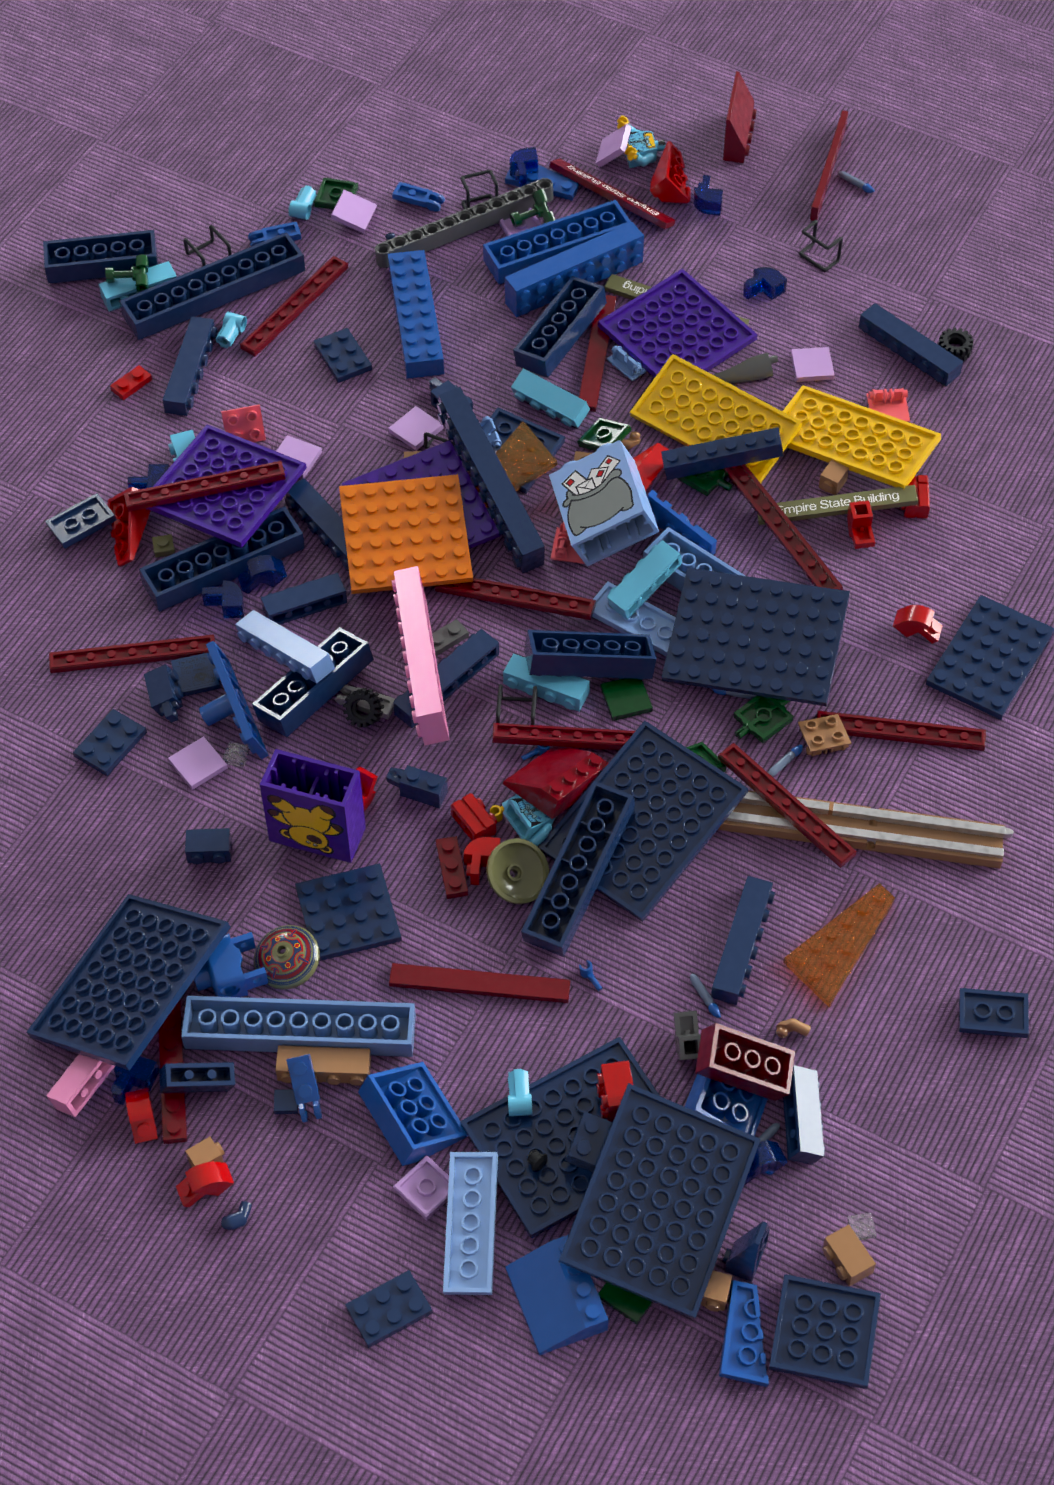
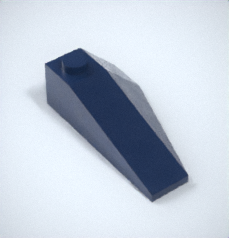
(747, 1252)

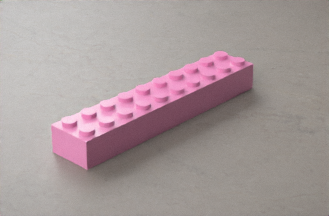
(420, 657)

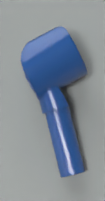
(539, 750)
(588, 973)

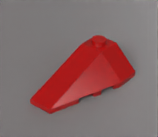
(669, 179)
(650, 464)
(127, 528)

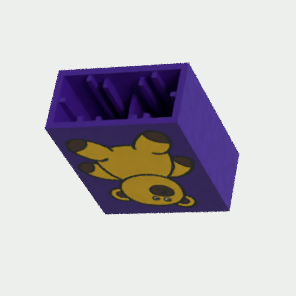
(313, 805)

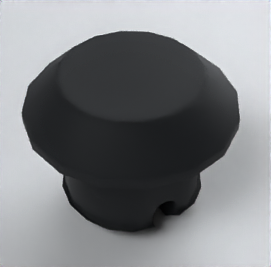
(537, 1160)

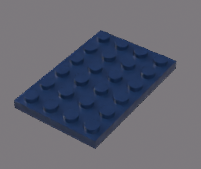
(990, 657)

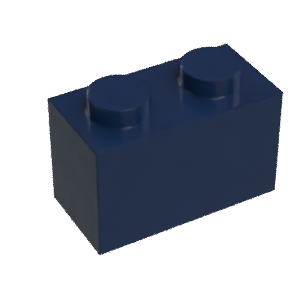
(208, 845)

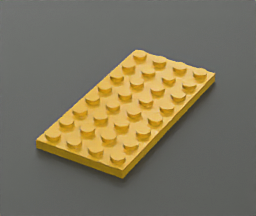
(703, 408)
(859, 437)

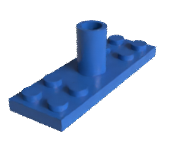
(231, 703)

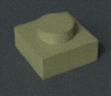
(163, 545)

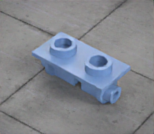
(625, 363)
(488, 427)

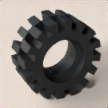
(957, 337)
(355, 716)

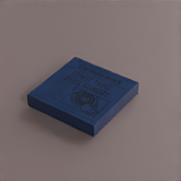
(195, 674)

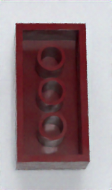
(745, 1062)

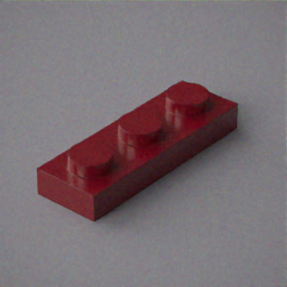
(451, 867)

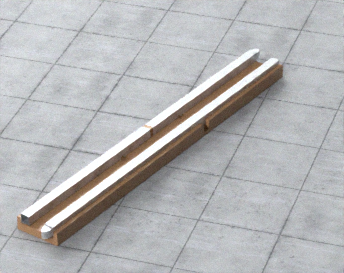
(880, 830)

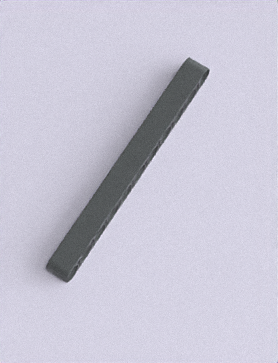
(464, 221)

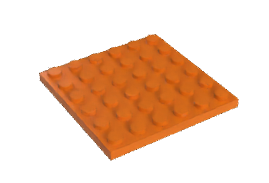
(405, 527)

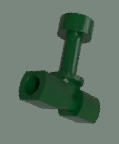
(539, 210)
(137, 273)

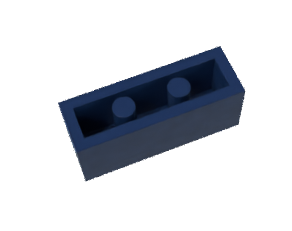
(197, 1077)

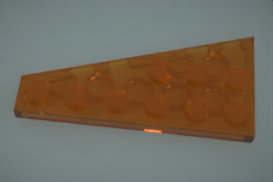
(524, 457)
(835, 949)

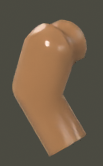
(632, 441)
(790, 1025)

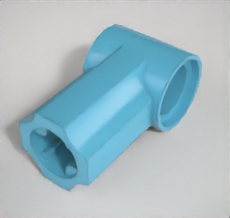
(302, 205)
(232, 325)
(519, 1098)

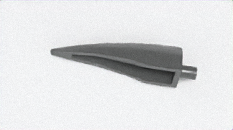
(751, 369)

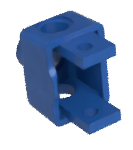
(224, 969)

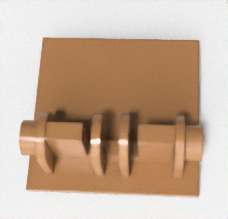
(824, 734)

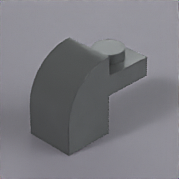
(686, 1034)

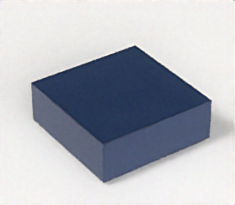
(285, 1102)

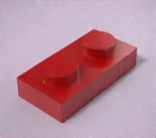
(131, 382)

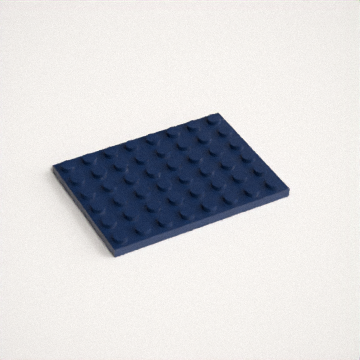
(756, 636)
(674, 816)
(128, 981)
(558, 1103)
(660, 1201)

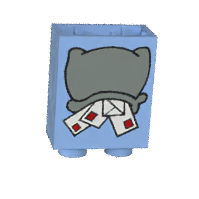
(603, 503)

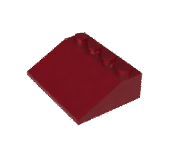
(739, 122)
(556, 778)

